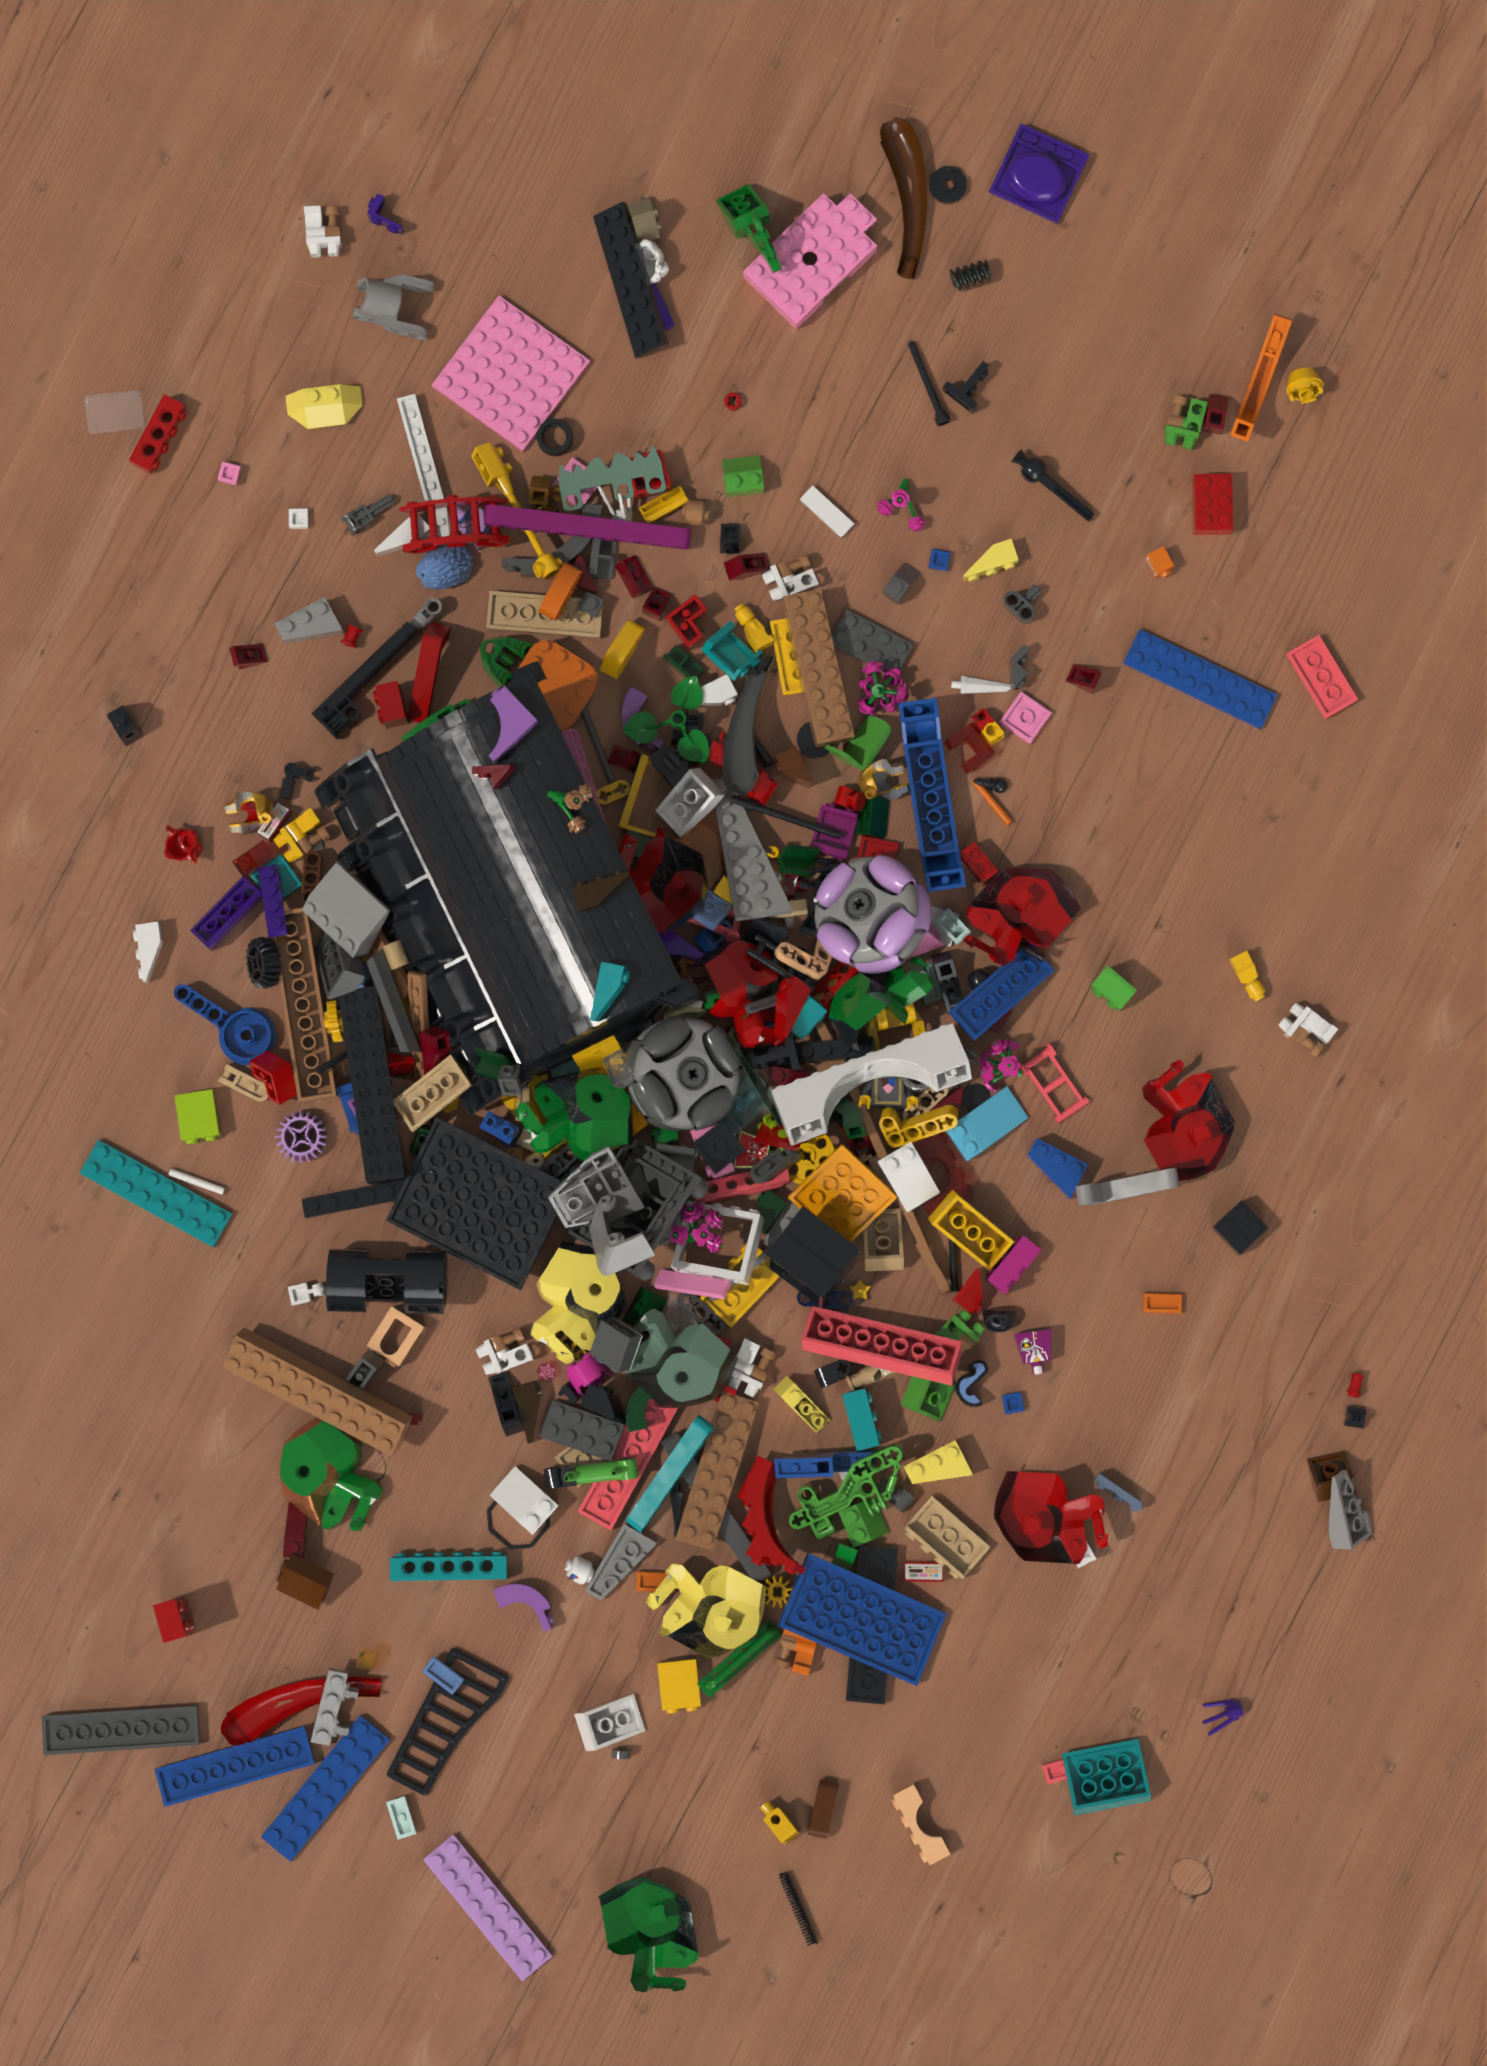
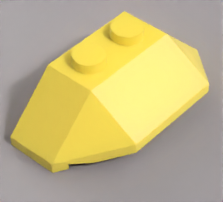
(324, 405)

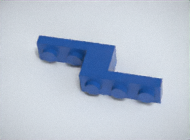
(821, 1465)

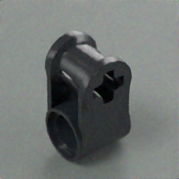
(829, 1373)

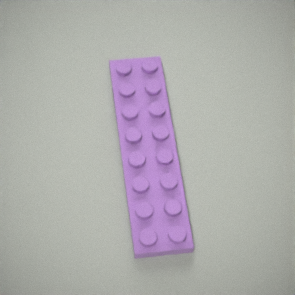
(488, 1907)

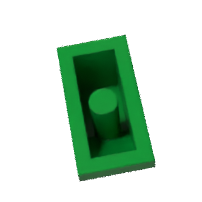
(844, 1556)

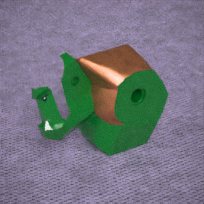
(320, 1477)

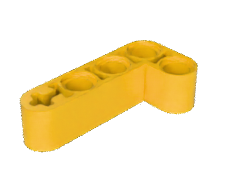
(943, 1117)

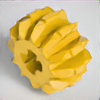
(784, 1591)

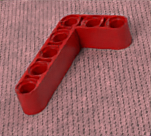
(427, 669)

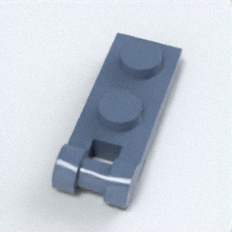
(1118, 1493)

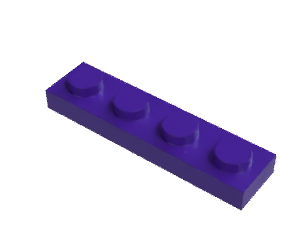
(273, 901)

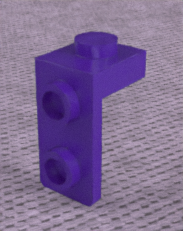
(375, 207)

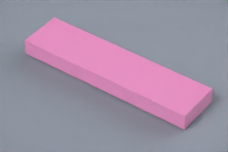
(692, 1284)

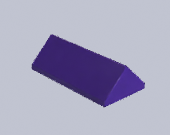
(227, 913)

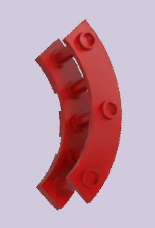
(455, 539)

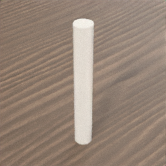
(196, 1181)

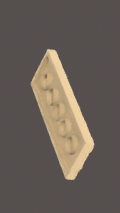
(520, 614)

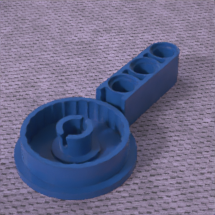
(233, 1025)

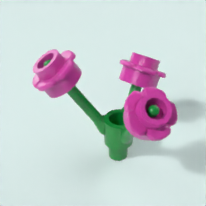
(902, 498)

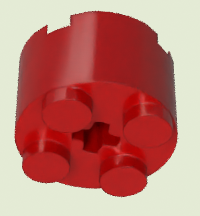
(763, 789)

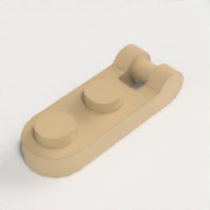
(244, 1084)

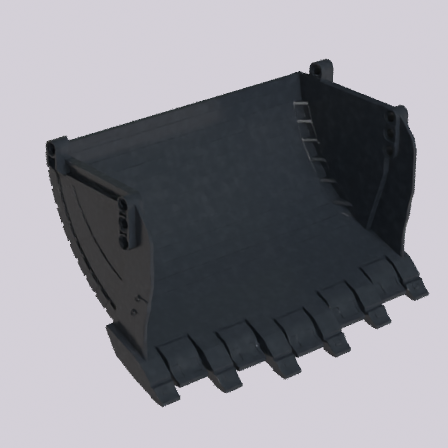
(487, 892)

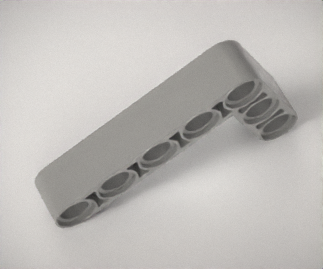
(1127, 1187)

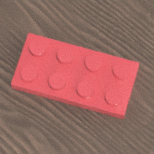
(1321, 677)

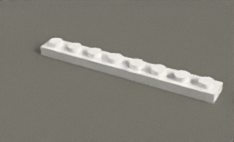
(423, 459)

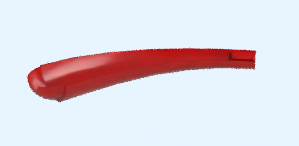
(259, 1712)

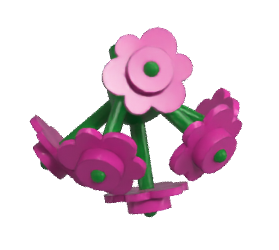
(1008, 1066)

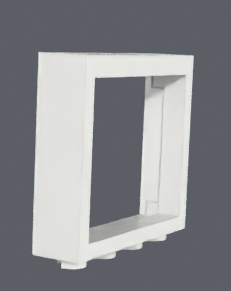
(744, 1275)

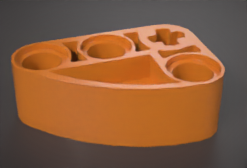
(560, 592)

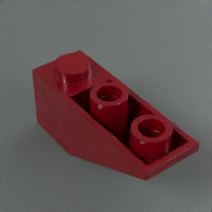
(434, 1047)

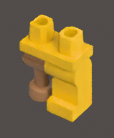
(296, 836)

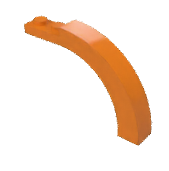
(1261, 377)

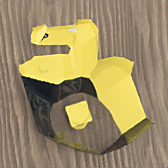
(710, 1614)

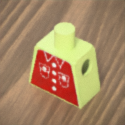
(754, 1152)

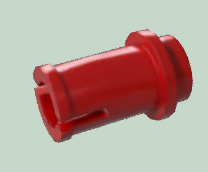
(1355, 1385)

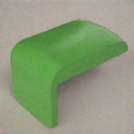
(865, 743)

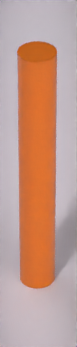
(993, 803)

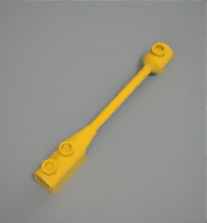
(497, 473)

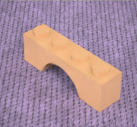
(932, 1846)

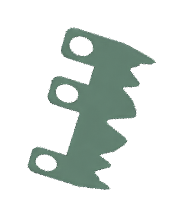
(619, 473)

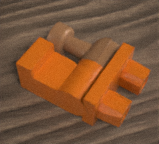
(805, 1650)

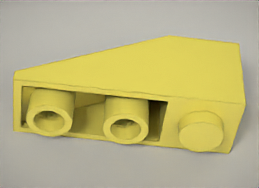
(995, 558)
(801, 1404)

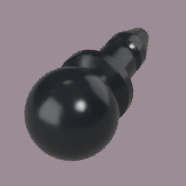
(998, 785)

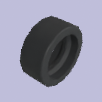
(554, 423)

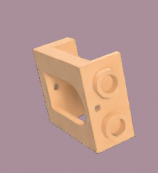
(398, 1357)

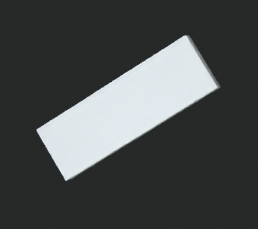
(827, 511)

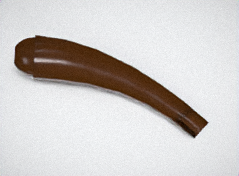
(906, 158)

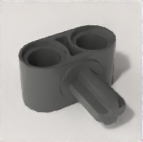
(1023, 603)

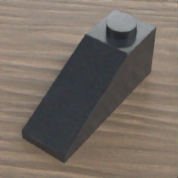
(947, 979)
(506, 1404)

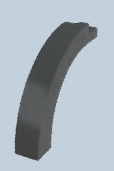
(567, 553)

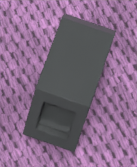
(1017, 673)

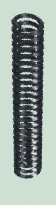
(796, 1900)

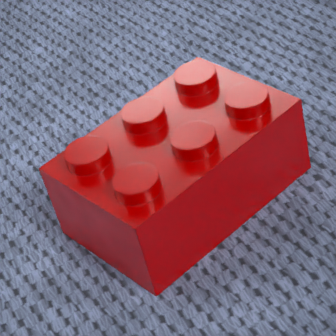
(1212, 504)
(174, 1619)

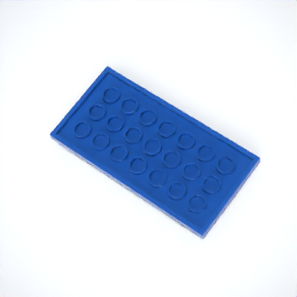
(862, 1619)

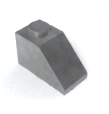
(900, 583)

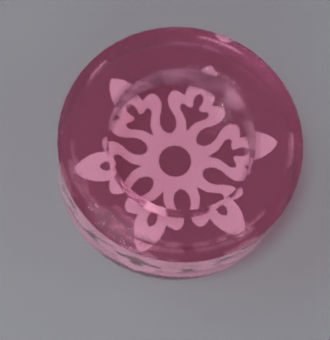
(547, 1372)

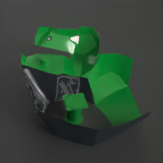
(582, 1110)
(654, 1926)

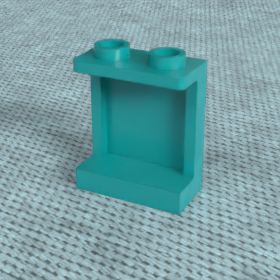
(730, 652)

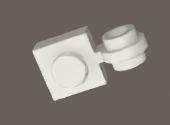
(300, 1293)

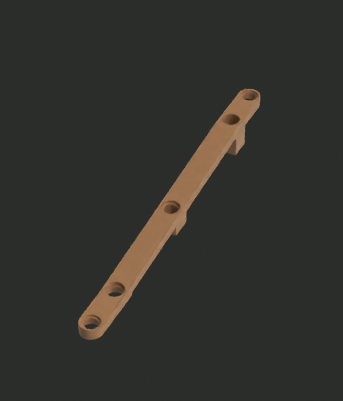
(921, 1244)

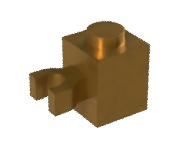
(541, 491)

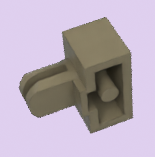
(644, 219)

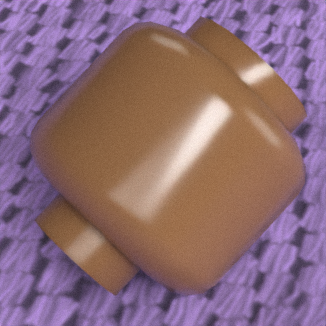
(695, 512)

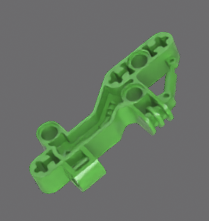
(820, 1508)

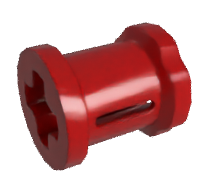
(351, 636)

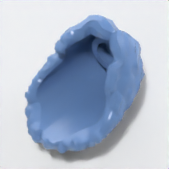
(445, 567)

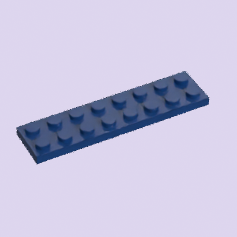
(1200, 679)
(234, 1766)
(325, 1788)

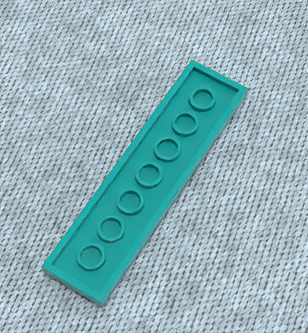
(155, 1193)

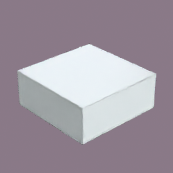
(298, 519)

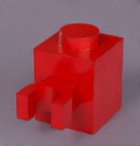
(716, 751)

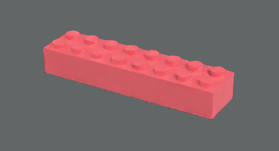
(882, 1345)

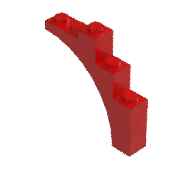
(759, 1521)

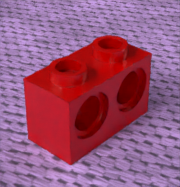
(978, 863)

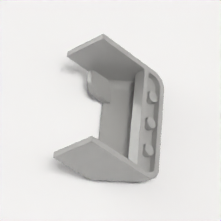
(612, 1249)

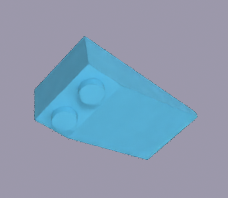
(986, 1123)

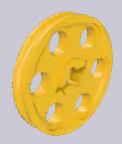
(817, 1155)

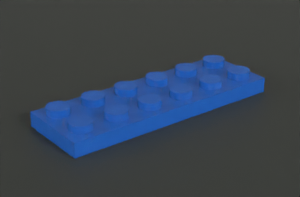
(1000, 993)

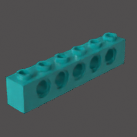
(399, 1573)

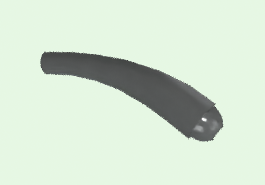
(739, 756)

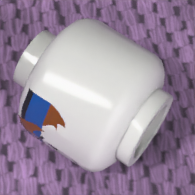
(579, 1570)

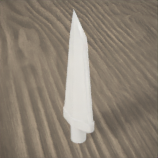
(974, 685)

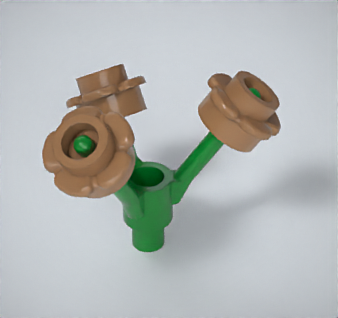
(573, 800)

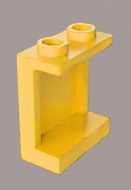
(679, 1685)

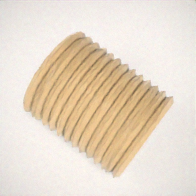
(395, 954)

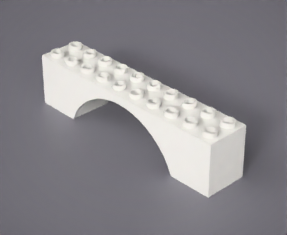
(929, 1058)

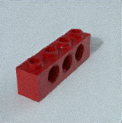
(166, 406)

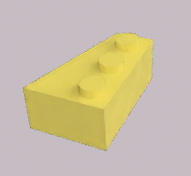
(938, 1465)

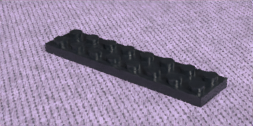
(630, 280)
(865, 1682)

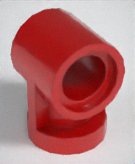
(849, 799)

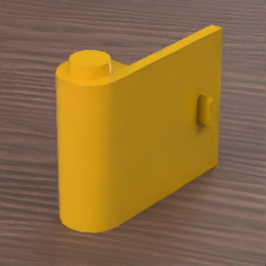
(592, 1057)

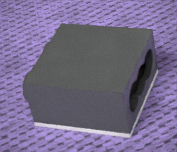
(615, 1345)

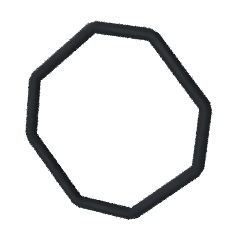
(504, 1541)

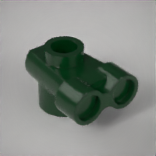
(419, 1139)

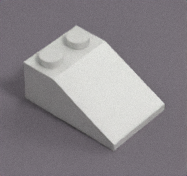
(690, 801)
(908, 1177)
(524, 1500)
(609, 1722)

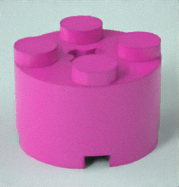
(586, 1372)

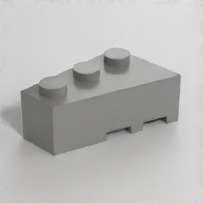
(309, 623)

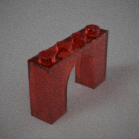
(934, 1148)

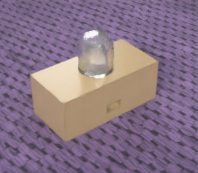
(798, 908)

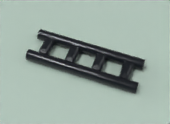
(773, 964)

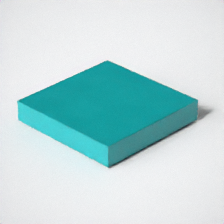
(288, 878)

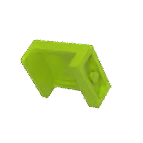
(197, 1116)

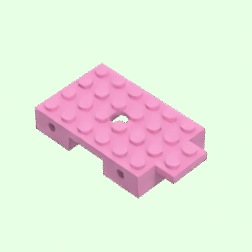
(841, 249)

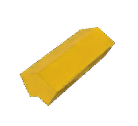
(663, 505)

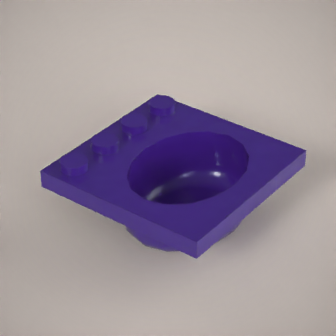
(1039, 173)

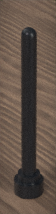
(942, 418)

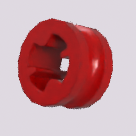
(738, 401)

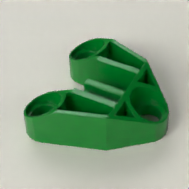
(495, 671)

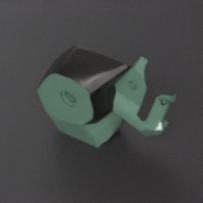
(680, 1367)

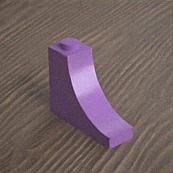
(515, 721)

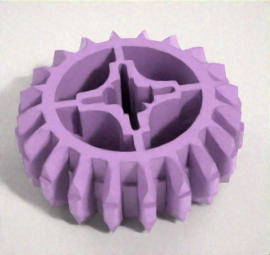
(295, 1144)

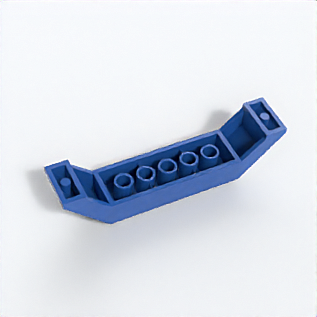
(930, 795)

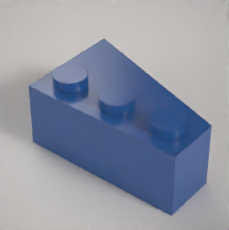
(1057, 1165)

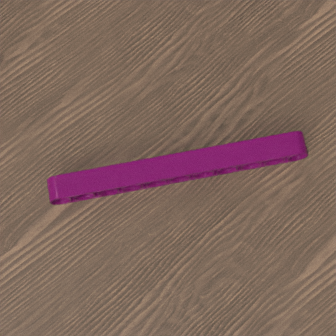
(587, 527)

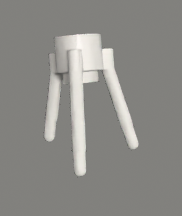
(622, 513)

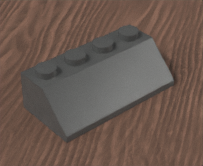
(338, 969)

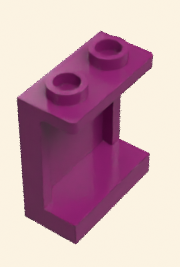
(839, 820)

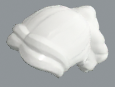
(653, 260)

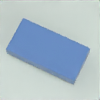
(443, 1675)

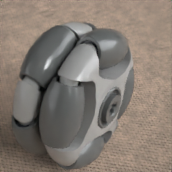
(683, 1074)

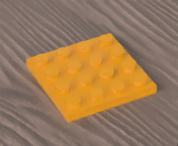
(843, 1193)

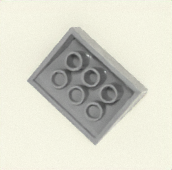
(346, 911)

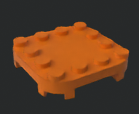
(568, 680)

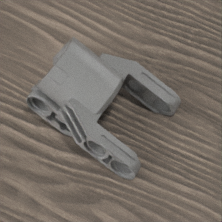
(384, 302)

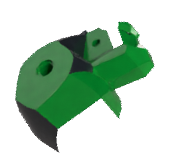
(869, 994)

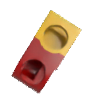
(988, 727)

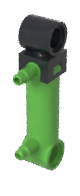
(590, 1473)

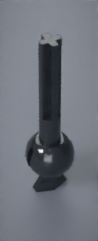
(1035, 470)

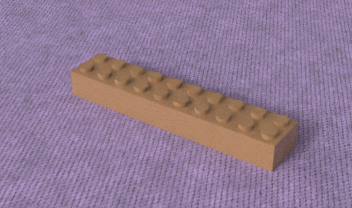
(304, 1010)
(317, 1391)

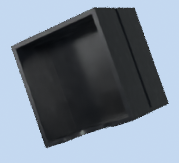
(812, 1257)

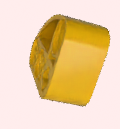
(622, 649)

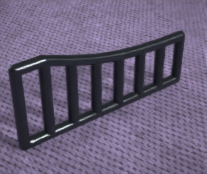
(453, 1740)

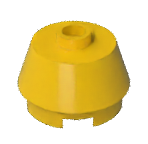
(1304, 385)

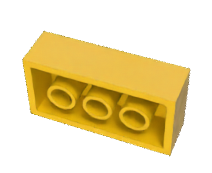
(971, 1230)

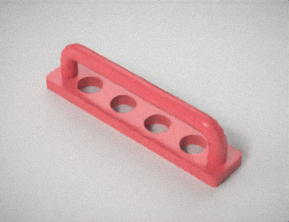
(742, 1188)

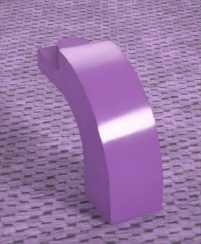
(633, 704)
(524, 1593)

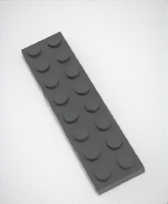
(120, 1730)

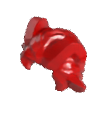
(182, 844)

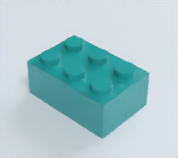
(861, 1419)

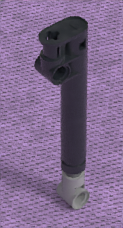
(334, 709)

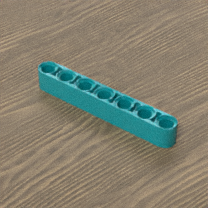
(670, 1473)

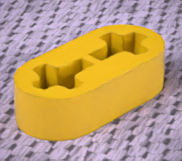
(615, 796)

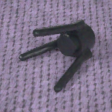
(828, 867)

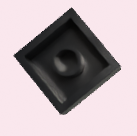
(1239, 1228)

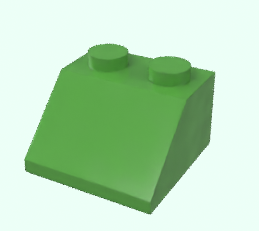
(743, 476)
(1112, 989)
(927, 1397)
(862, 1525)

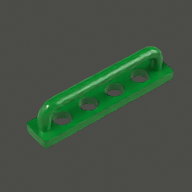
(740, 1660)

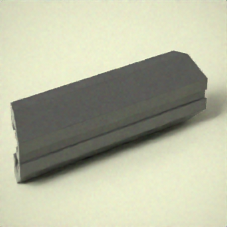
(392, 1003)

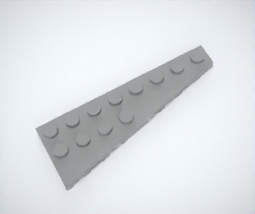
(750, 876)

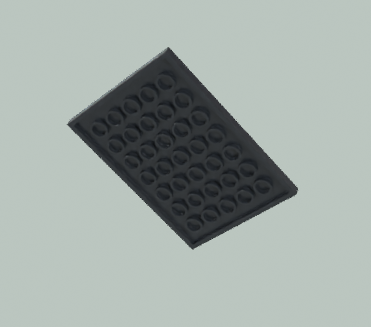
(477, 1203)

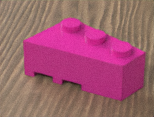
(1013, 1264)

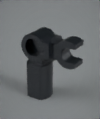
(293, 771)

